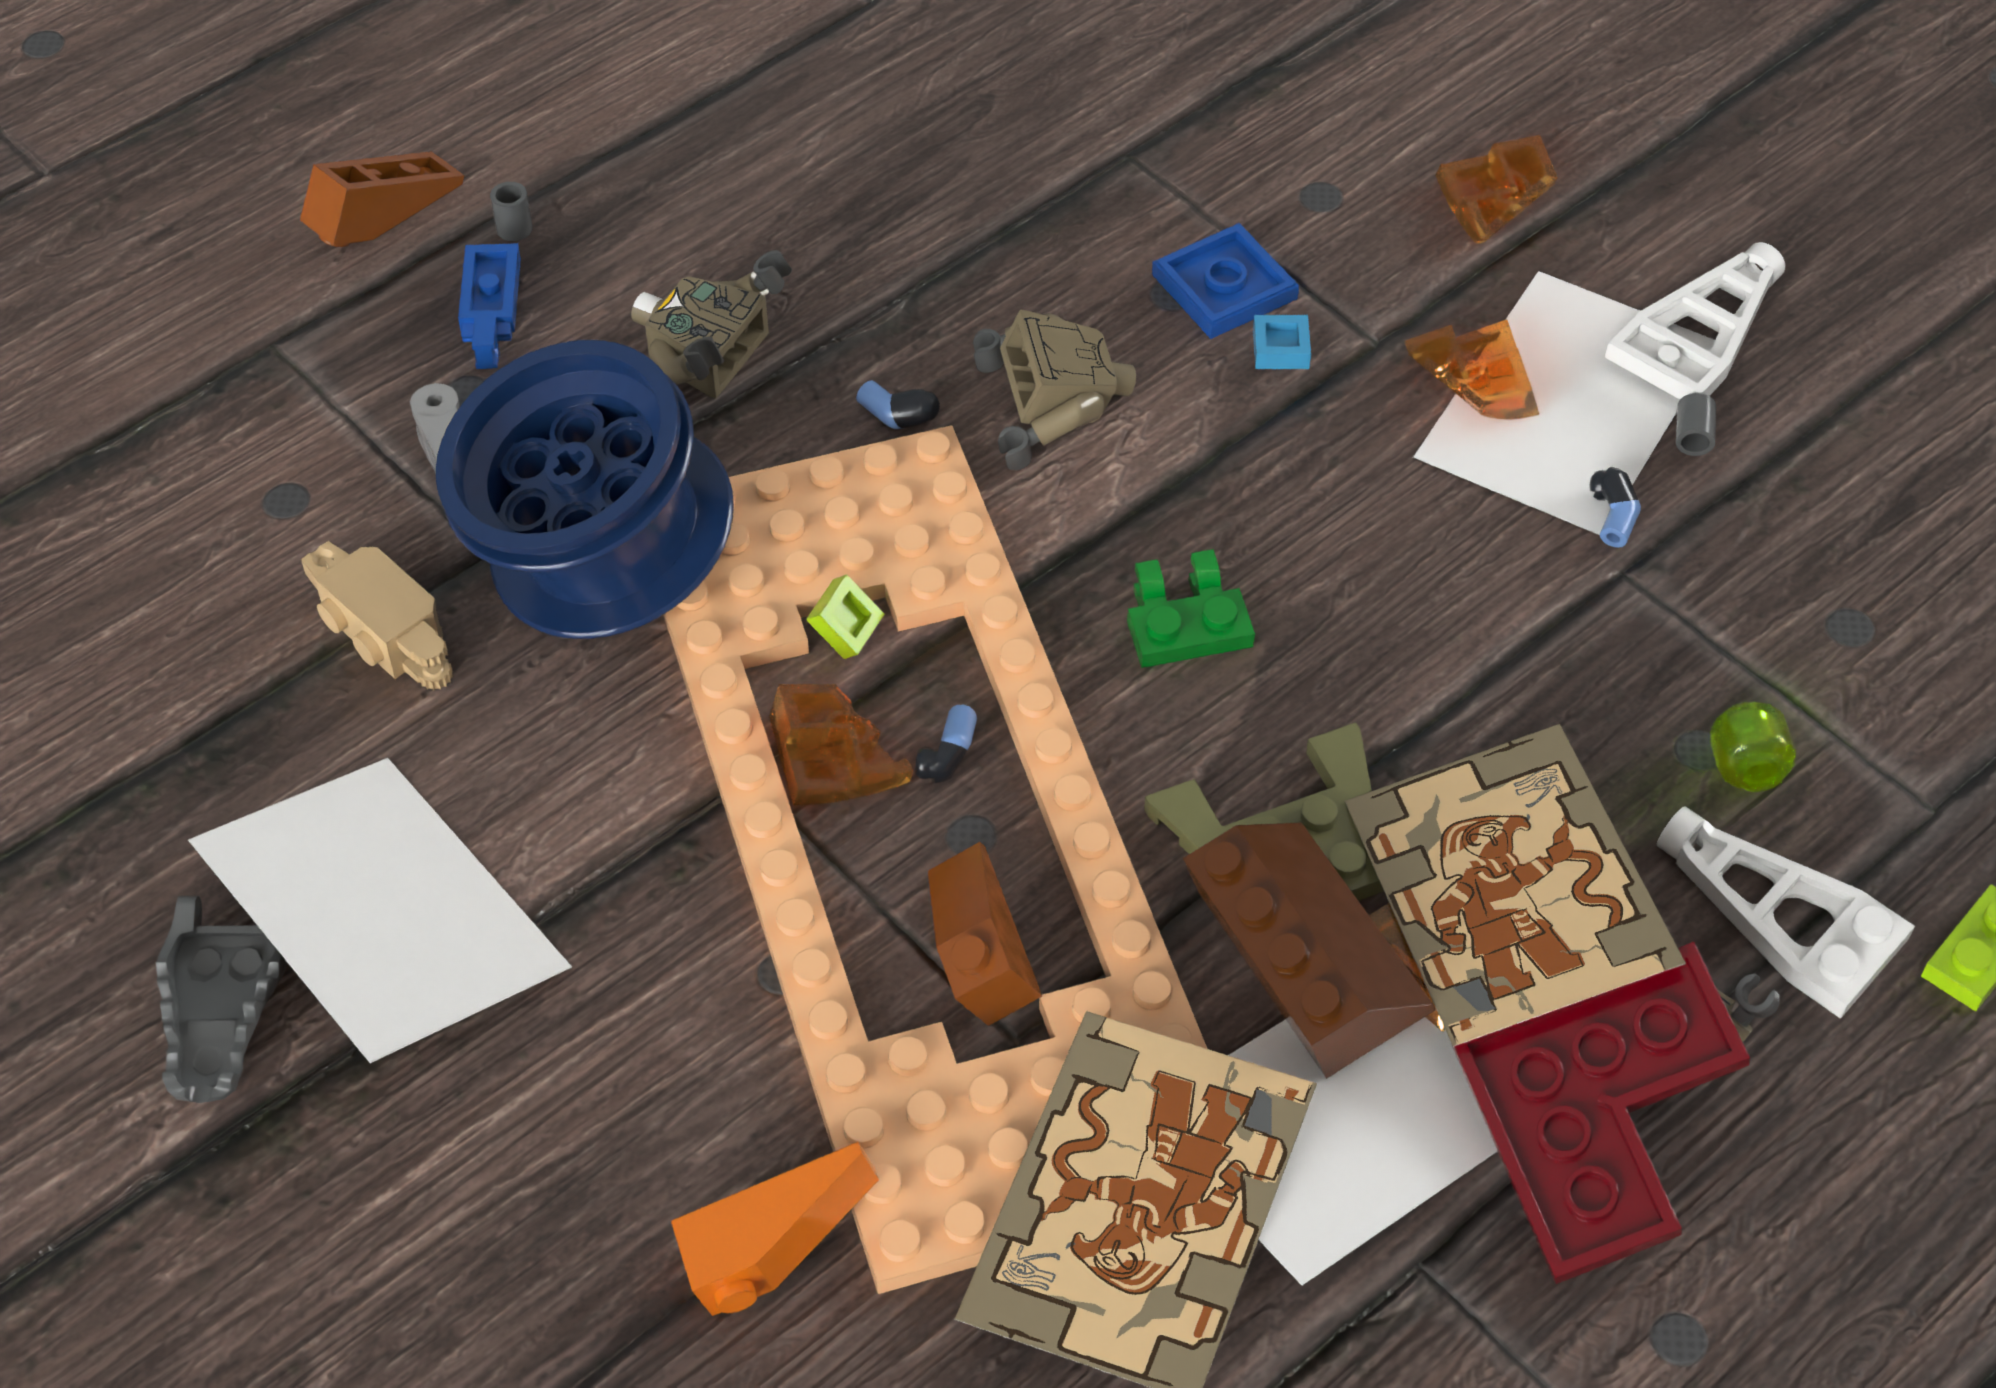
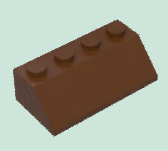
(1307, 941)

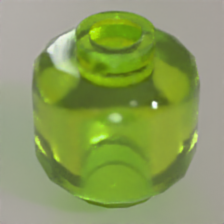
(1752, 746)

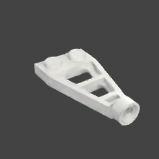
(1678, 364)
(1845, 956)

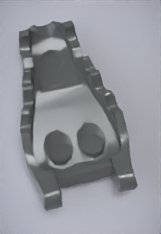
(211, 1000)

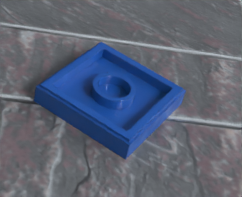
(1225, 280)

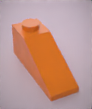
(764, 1232)

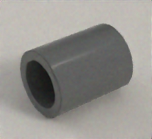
(511, 211)
(1696, 424)

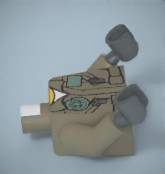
(710, 327)
(1056, 377)

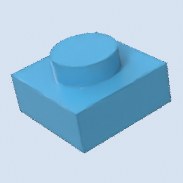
(1281, 342)

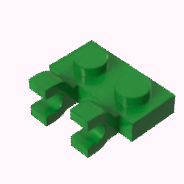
(1189, 626)

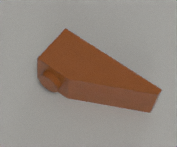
(372, 195)
(979, 937)

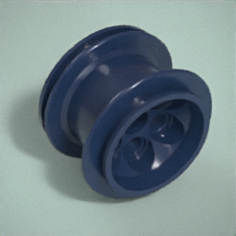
(584, 489)

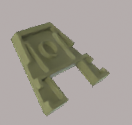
(1344, 770)

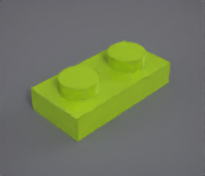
(1967, 958)

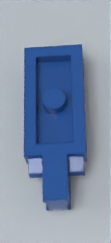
(489, 299)

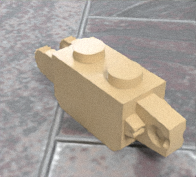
(381, 611)

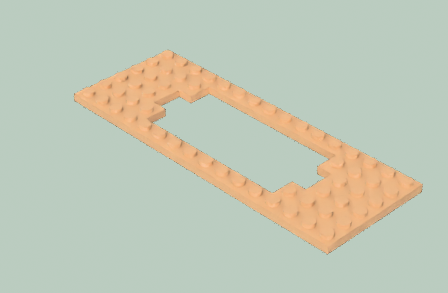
(917, 533)

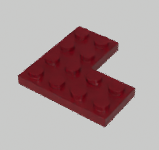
(1563, 1098)

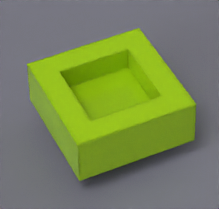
(845, 616)

